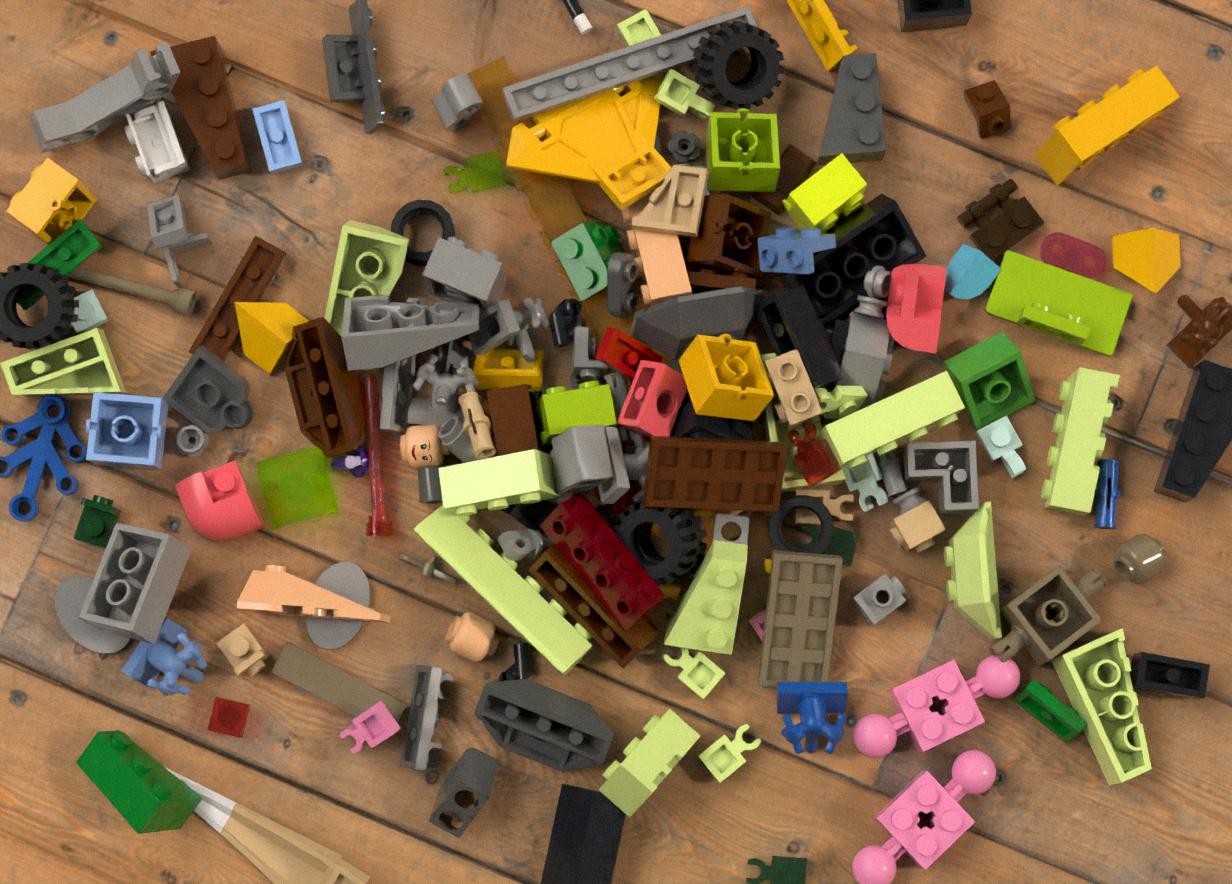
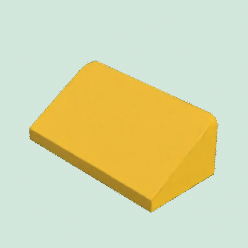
(508, 368)

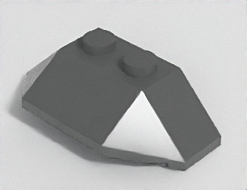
(676, 322)
(544, 724)

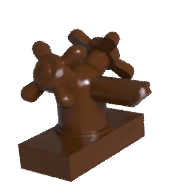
(1204, 330)

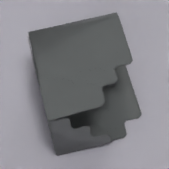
(472, 772)

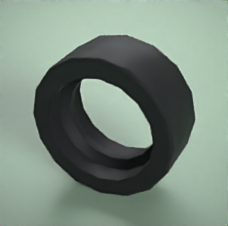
(422, 207)
(812, 504)

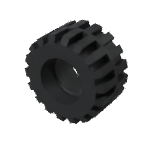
(762, 72)
(60, 306)
(682, 533)

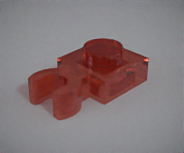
(816, 457)

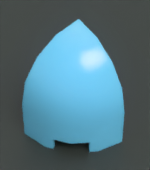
(969, 273)

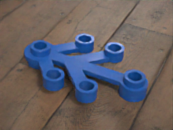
(41, 452)

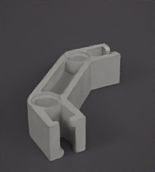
(107, 101)

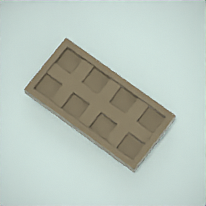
(799, 618)

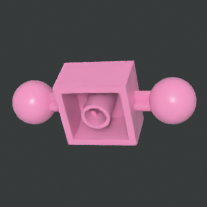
(877, 734)
(971, 774)

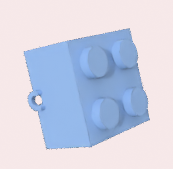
(127, 431)

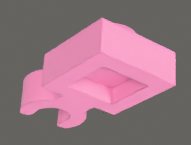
(371, 727)

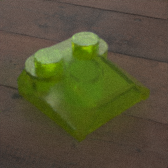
(297, 486)

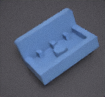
(792, 250)

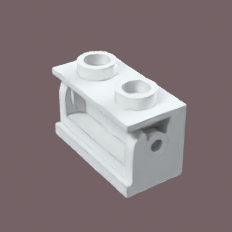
(157, 143)

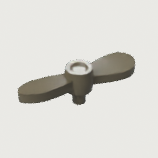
(429, 568)

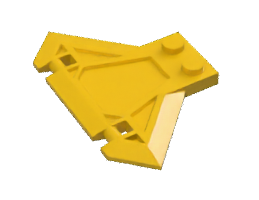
(598, 142)

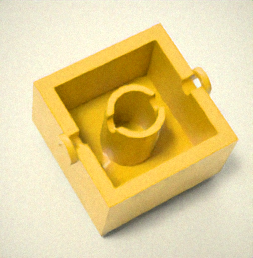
(50, 202)
(725, 377)

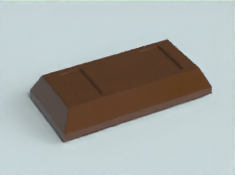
(793, 171)

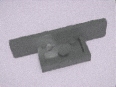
(353, 68)

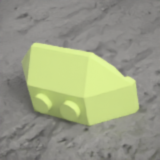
(975, 573)

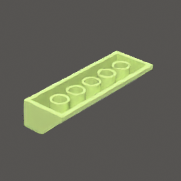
(505, 589)

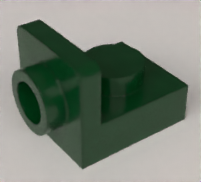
(97, 521)

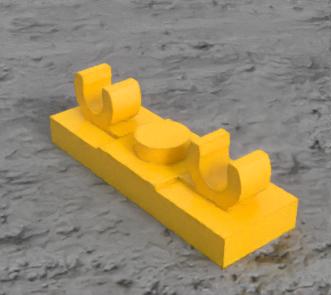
(822, 31)

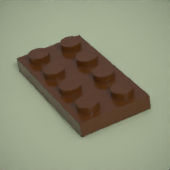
(714, 474)

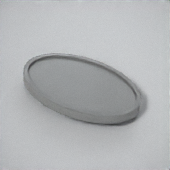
(350, 582)
(68, 605)

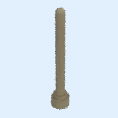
(181, 300)

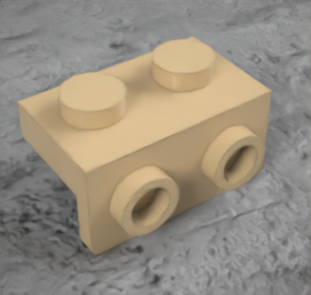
(792, 388)

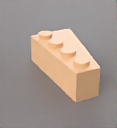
(658, 260)

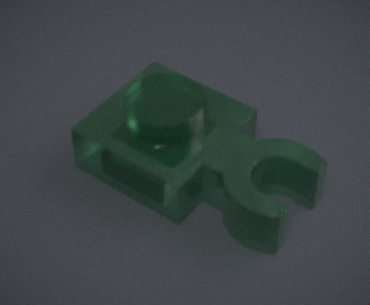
(842, 542)
(781, 871)

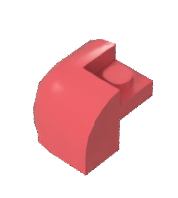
(916, 305)
(219, 503)

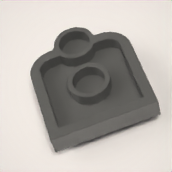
(211, 393)

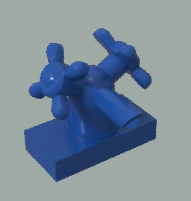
(812, 702)

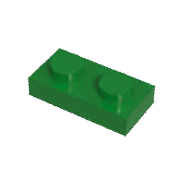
(1050, 711)

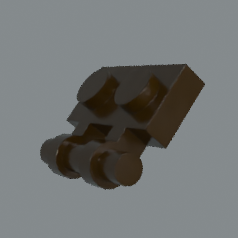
(1007, 228)

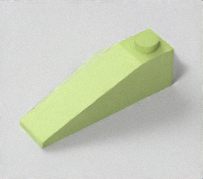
(365, 265)

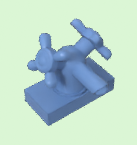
(163, 657)

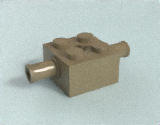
(1070, 619)

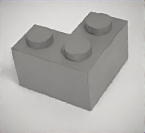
(866, 355)
(949, 464)

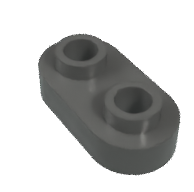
(622, 286)

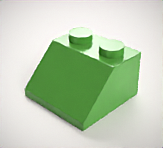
(991, 380)

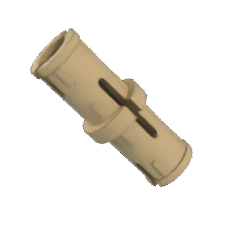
(477, 425)

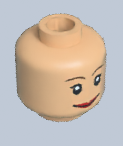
(422, 446)

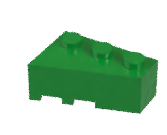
(137, 783)

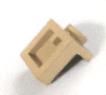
(243, 651)

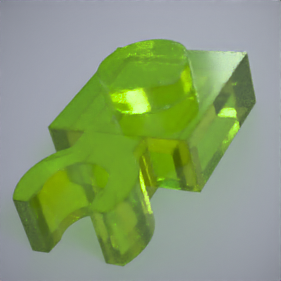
(481, 172)

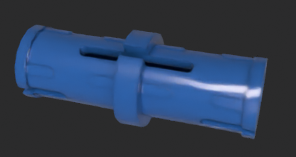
(1107, 494)

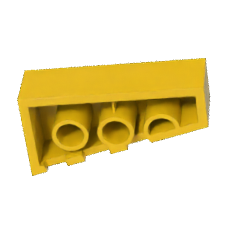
(1105, 123)

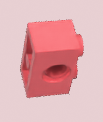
(653, 400)

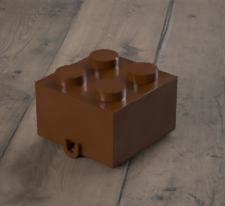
(729, 236)
(511, 419)

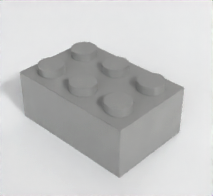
(464, 275)
(135, 583)

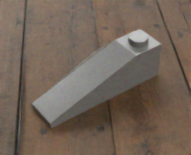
(387, 331)

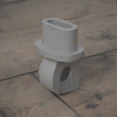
(530, 544)

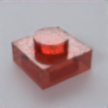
(229, 717)

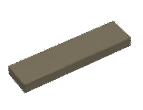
(332, 683)

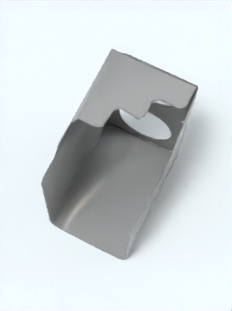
(579, 458)

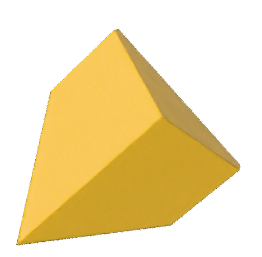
(1147, 256)
(267, 331)

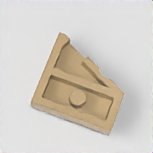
(676, 203)

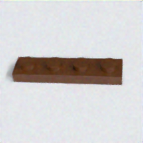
(245, 285)

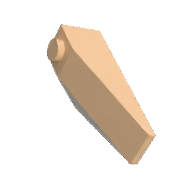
(290, 595)

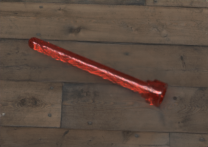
(378, 522)

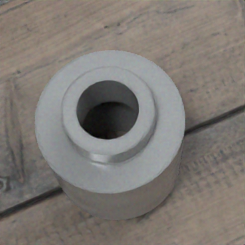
(456, 440)

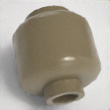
(1139, 559)

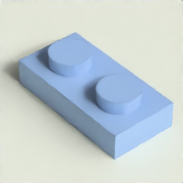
(277, 137)

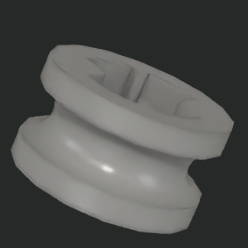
(870, 306)
(909, 500)

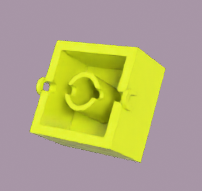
(826, 195)

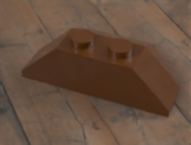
(323, 391)

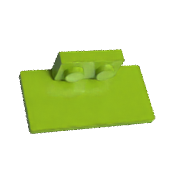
(1058, 303)

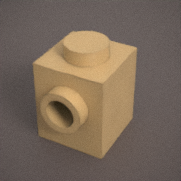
(916, 528)

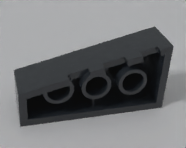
(1199, 433)

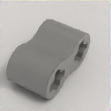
(457, 102)

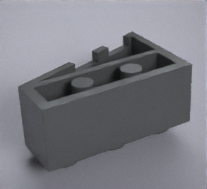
(855, 113)

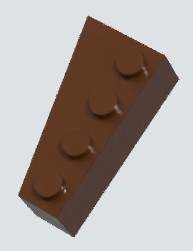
(209, 105)

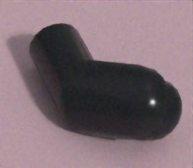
(561, 319)
(521, 667)

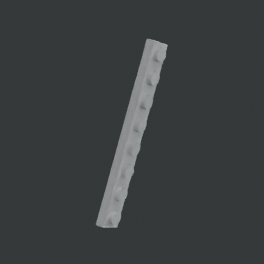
(612, 69)

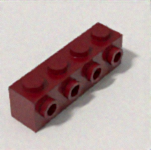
(603, 557)

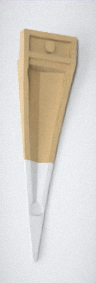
(270, 846)

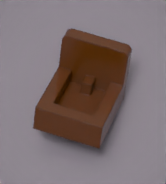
(989, 109)

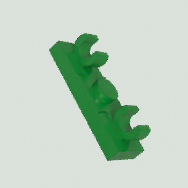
(64, 254)

